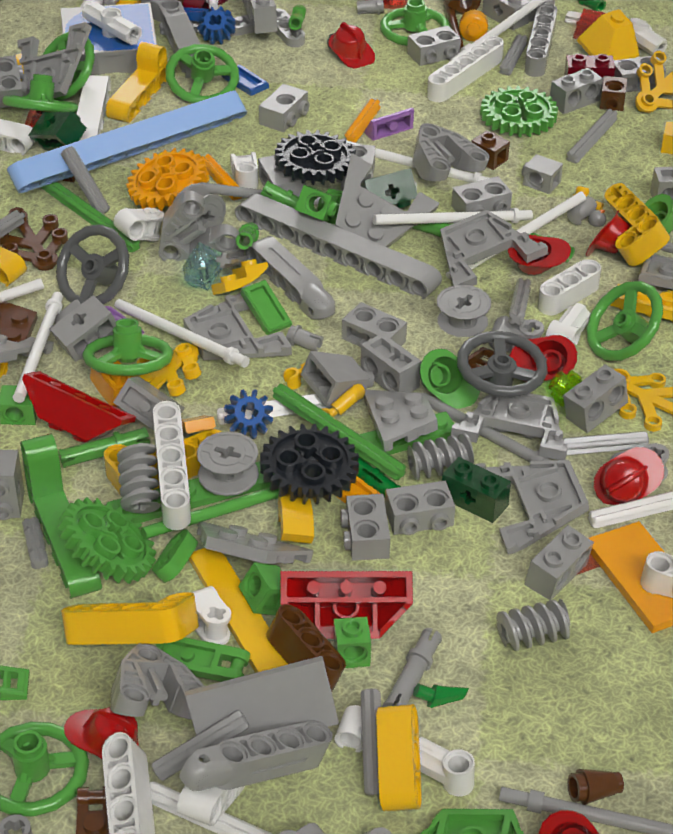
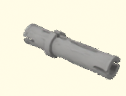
(418, 660)

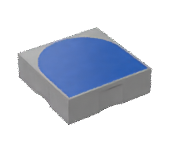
(114, 54)

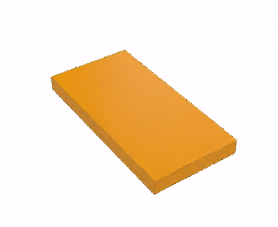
(623, 558)

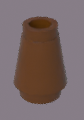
(593, 785)

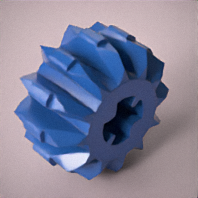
(216, 25)
(259, 413)

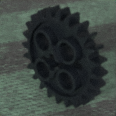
(313, 157)
(309, 464)

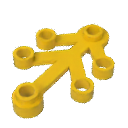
(662, 85)
(184, 356)
(647, 398)

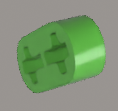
(175, 556)

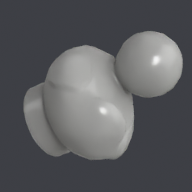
(587, 208)

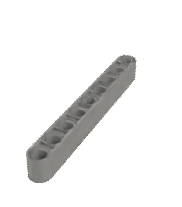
(340, 245)

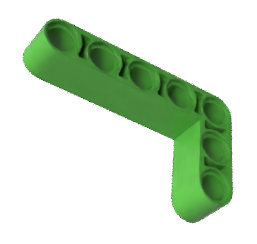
(47, 493)

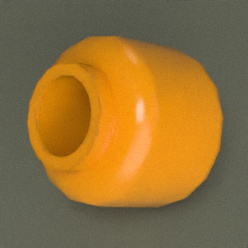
(473, 25)

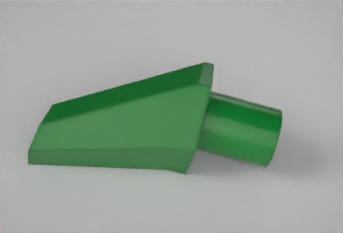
(439, 695)

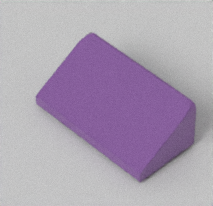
(390, 124)

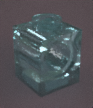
(202, 257)

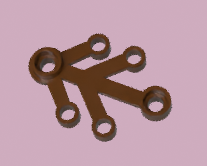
(41, 258)

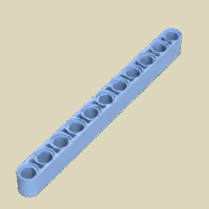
(128, 140)

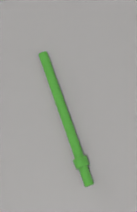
(215, 511)

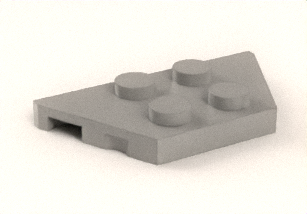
(400, 415)
(258, 548)

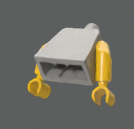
(333, 378)

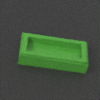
(266, 307)

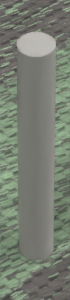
(230, 190)

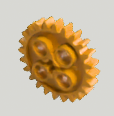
(165, 177)

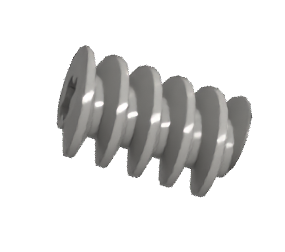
(438, 454)
(136, 478)
(535, 623)

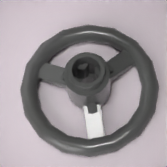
(94, 266)
(502, 368)

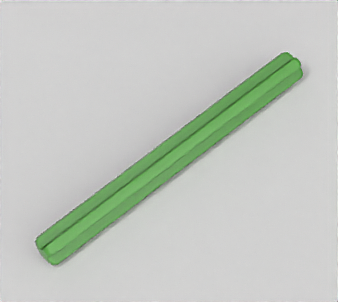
(86, 211)
(317, 416)

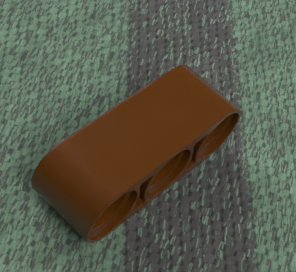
(300, 640)

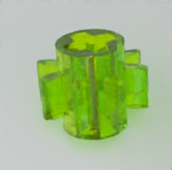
(562, 384)

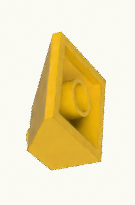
(610, 35)

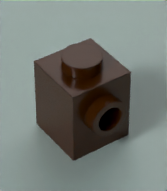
(495, 146)

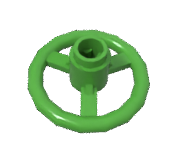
(414, 20)
(83, 69)
(202, 70)
(40, 97)
(626, 323)
(128, 346)
(33, 763)

